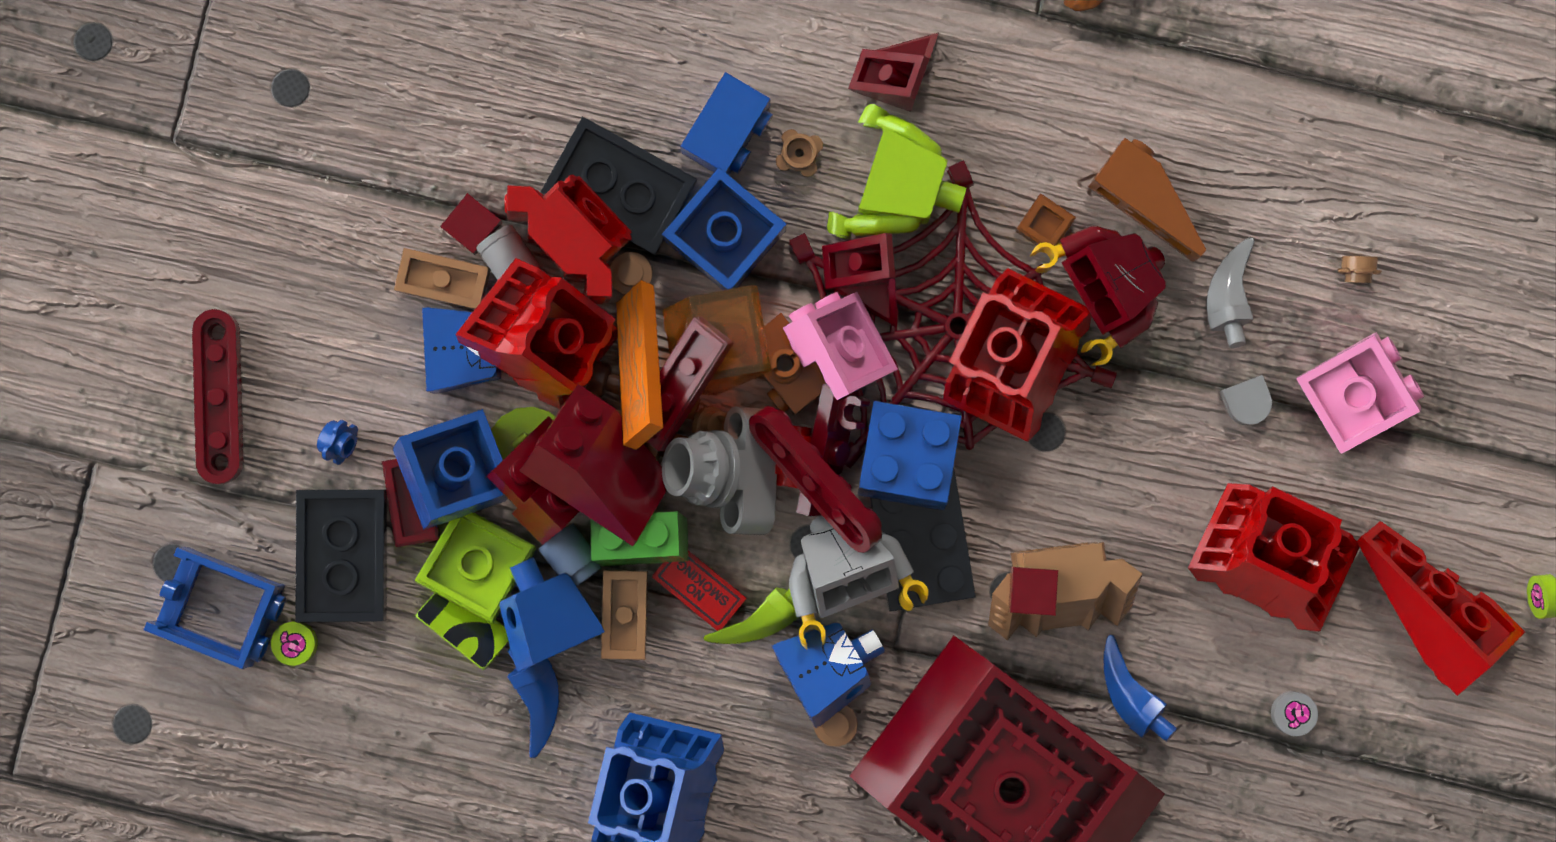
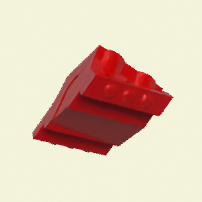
(572, 230)
(539, 332)
(1015, 353)
(1275, 554)

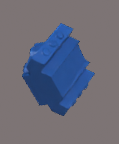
(655, 782)

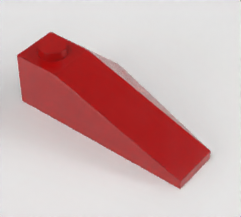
(1449, 626)

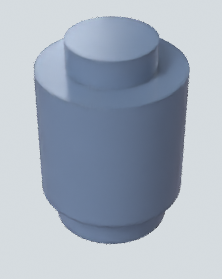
(570, 554)

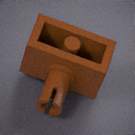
(790, 382)

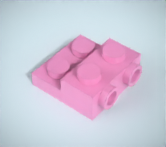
(841, 342)
(1361, 392)

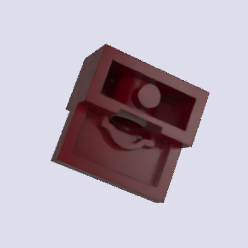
(536, 506)

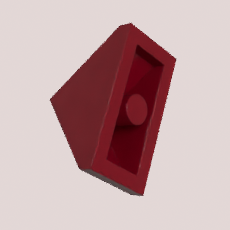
(893, 72)
(865, 268)

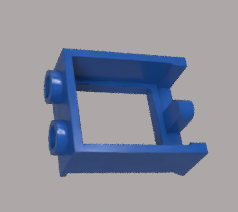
(176, 597)

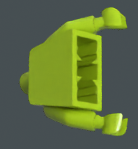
(901, 183)

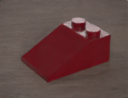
(593, 471)

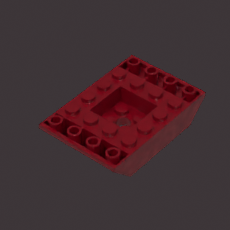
(972, 730)

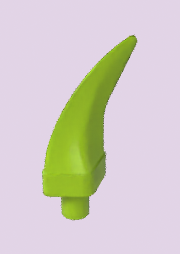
(768, 619)

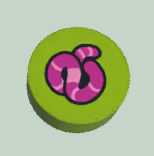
(1542, 596)
(294, 643)

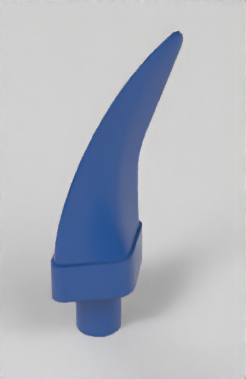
(540, 694)
(1131, 700)

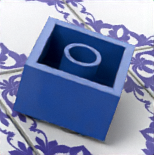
(724, 231)
(909, 455)
(449, 468)

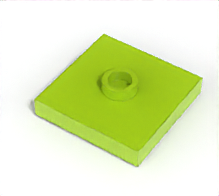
(474, 565)

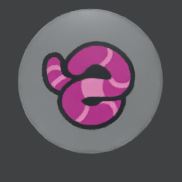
(1294, 713)

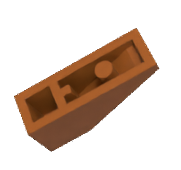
(1144, 192)

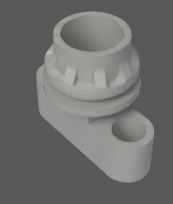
(725, 473)

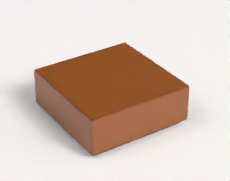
(1045, 222)

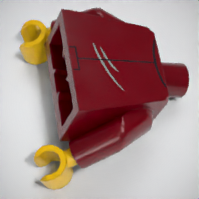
(1115, 280)

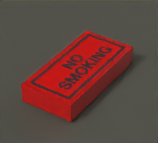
(700, 590)

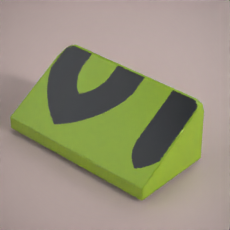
(464, 631)

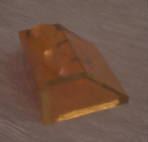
(737, 316)

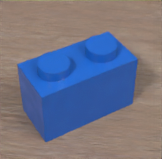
(727, 126)

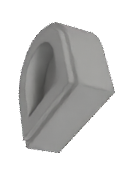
(1248, 401)

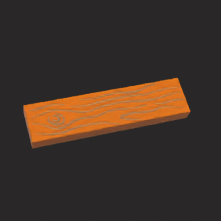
(639, 365)

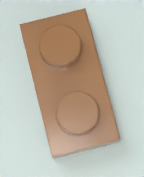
(441, 279)
(624, 614)

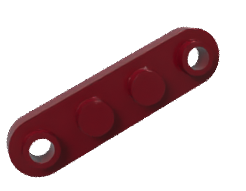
(217, 396)
(815, 479)

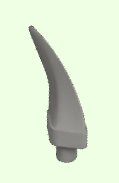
(1226, 296)

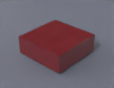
(470, 223)
(1033, 591)

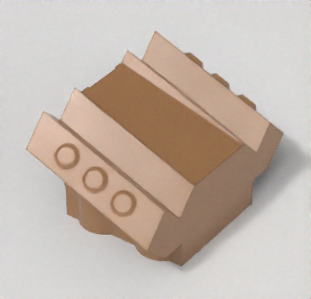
(1084, 590)

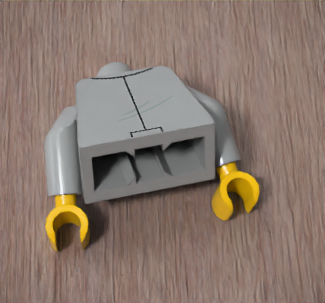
(836, 577)

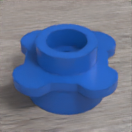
(337, 441)

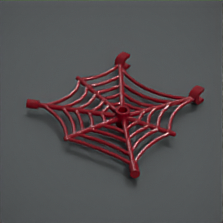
(960, 176)

